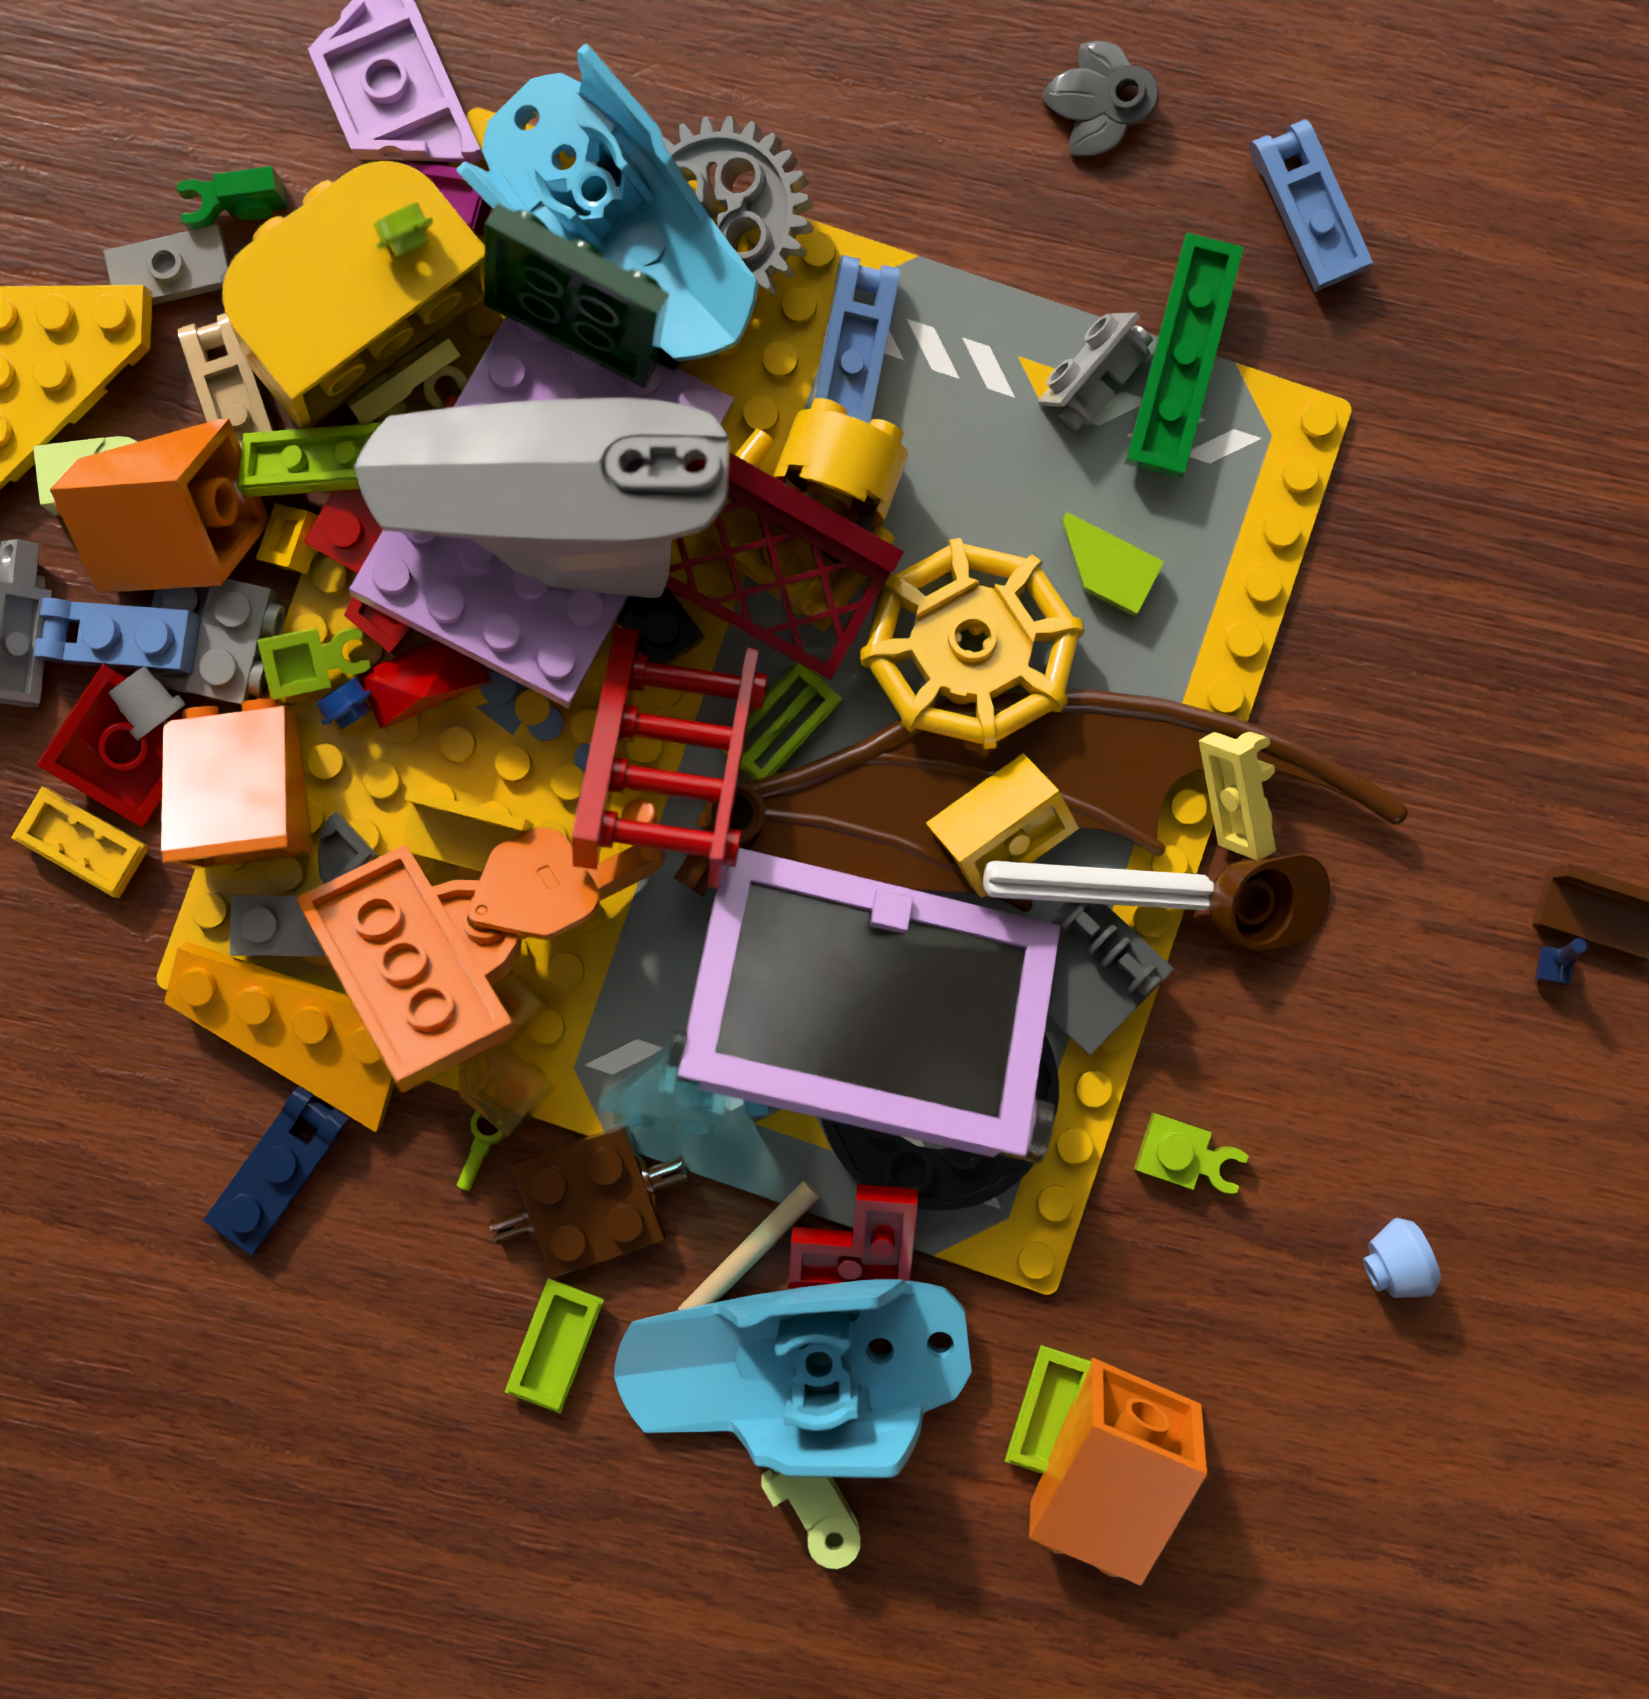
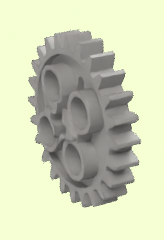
(767, 205)

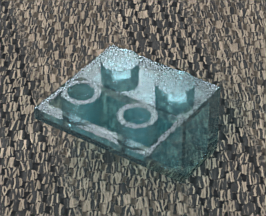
(654, 1093)

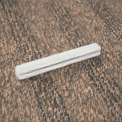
(1097, 885)

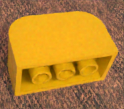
(332, 311)

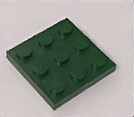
(573, 294)

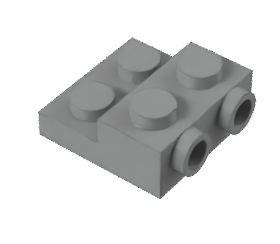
(227, 649)

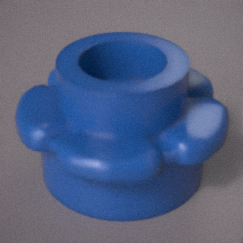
(345, 704)

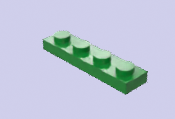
(1184, 355)

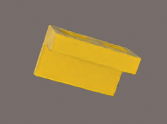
(1004, 819)
(457, 830)

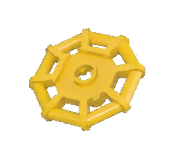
(968, 674)

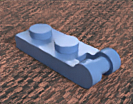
(1311, 206)
(856, 337)
(118, 636)

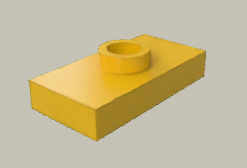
(80, 842)

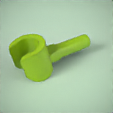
(478, 1151)

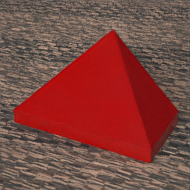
(420, 682)

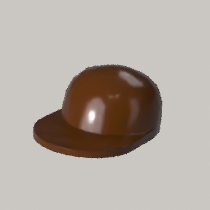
(1270, 901)

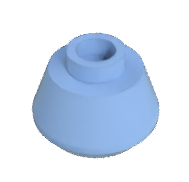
(1402, 1261)

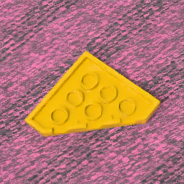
(59, 357)

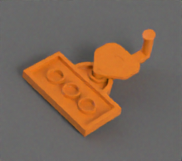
(420, 966)

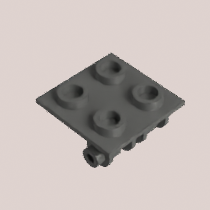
(1099, 973)

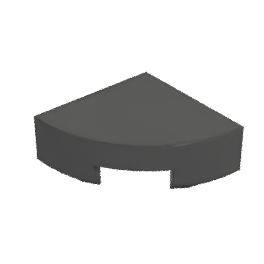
(341, 849)

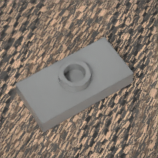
(172, 264)

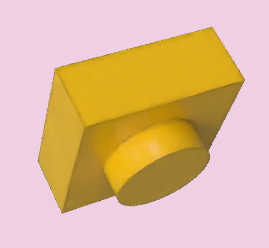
(284, 539)

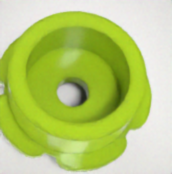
(403, 230)

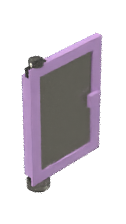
(872, 1007)

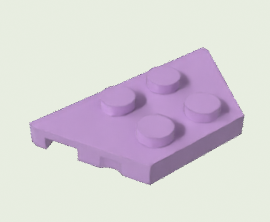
(391, 86)

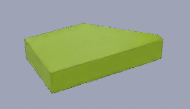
(1110, 566)

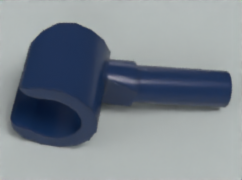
(1559, 964)

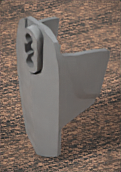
(551, 484)

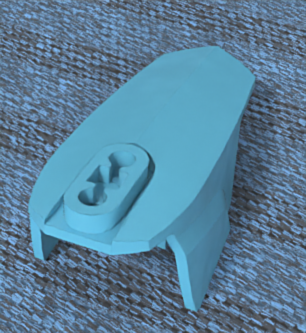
(619, 198)
(800, 1374)

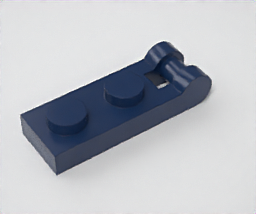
(276, 1171)

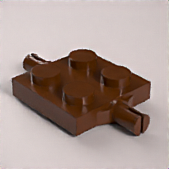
(589, 1200)

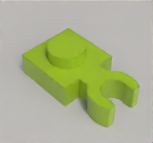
(299, 662)
(1180, 1153)

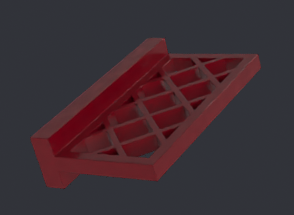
(814, 525)

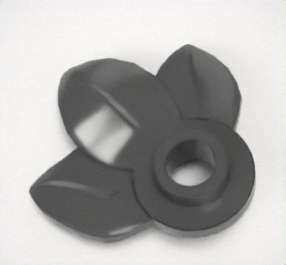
(1092, 98)

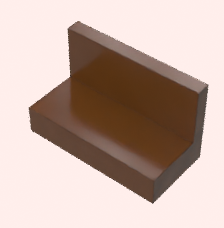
(1595, 910)

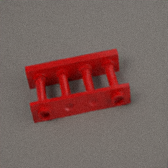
(610, 774)

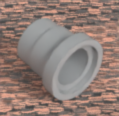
(144, 702)

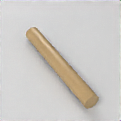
(754, 1246)

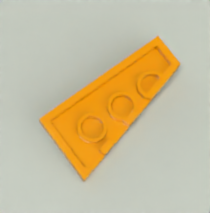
(286, 1025)

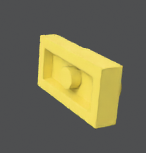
(422, 367)
(1237, 794)

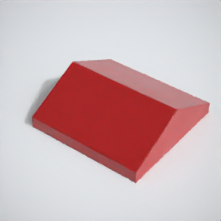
(102, 756)

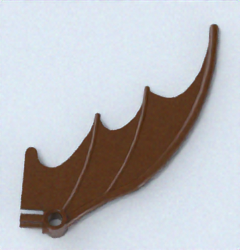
(1103, 751)

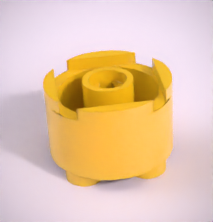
(843, 461)

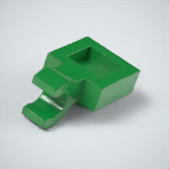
(243, 193)

